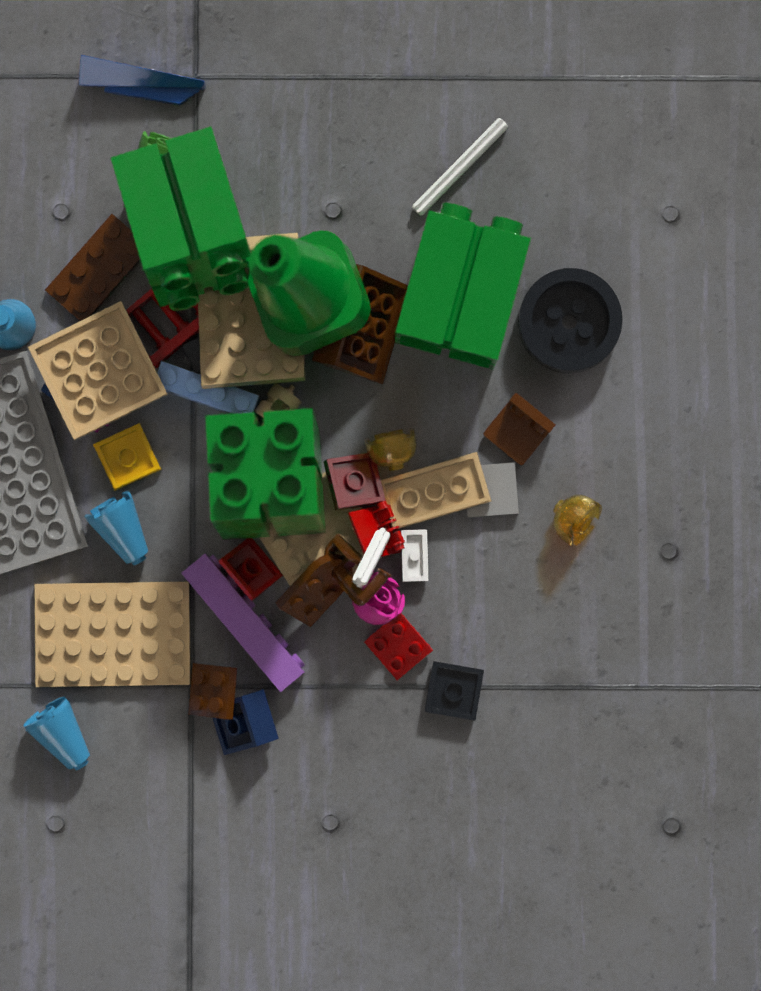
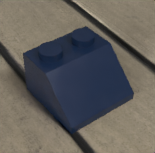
(250, 725)

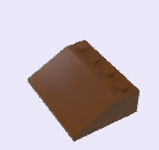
(370, 348)

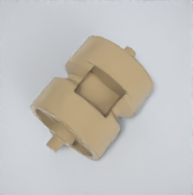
(278, 399)

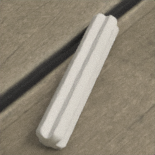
(371, 557)

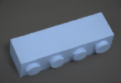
(188, 385)

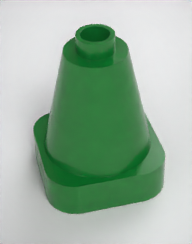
(307, 291)

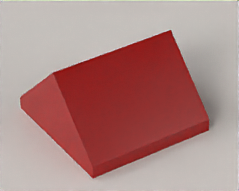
(250, 568)

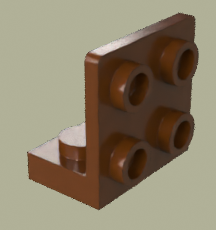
(519, 429)

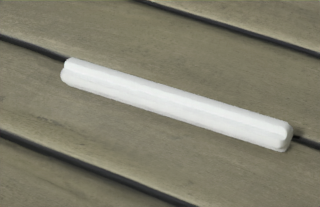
(460, 166)

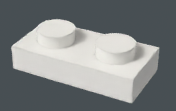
(415, 556)

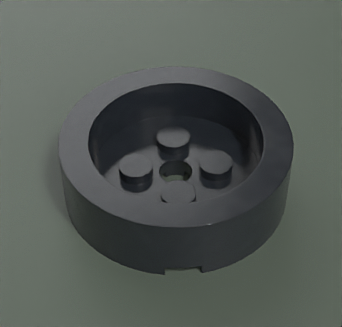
(574, 294)

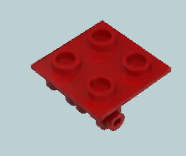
(369, 520)
(398, 646)

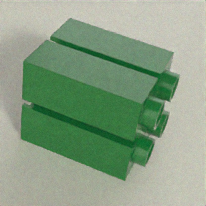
(184, 219)
(463, 286)
(265, 474)

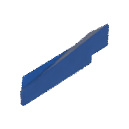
(137, 81)

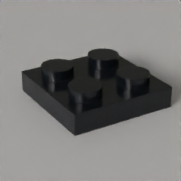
(454, 690)

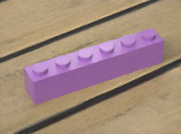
(243, 622)

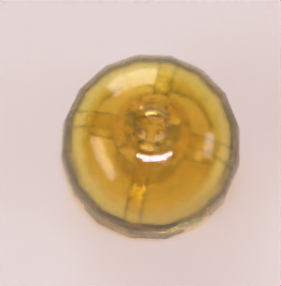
(392, 448)
(574, 518)

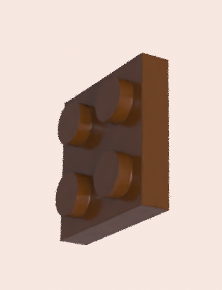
(212, 691)

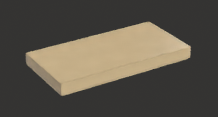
(436, 490)

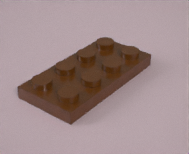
(96, 269)

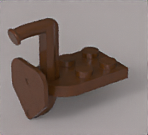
(325, 581)

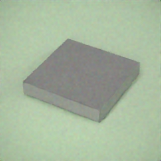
(502, 490)

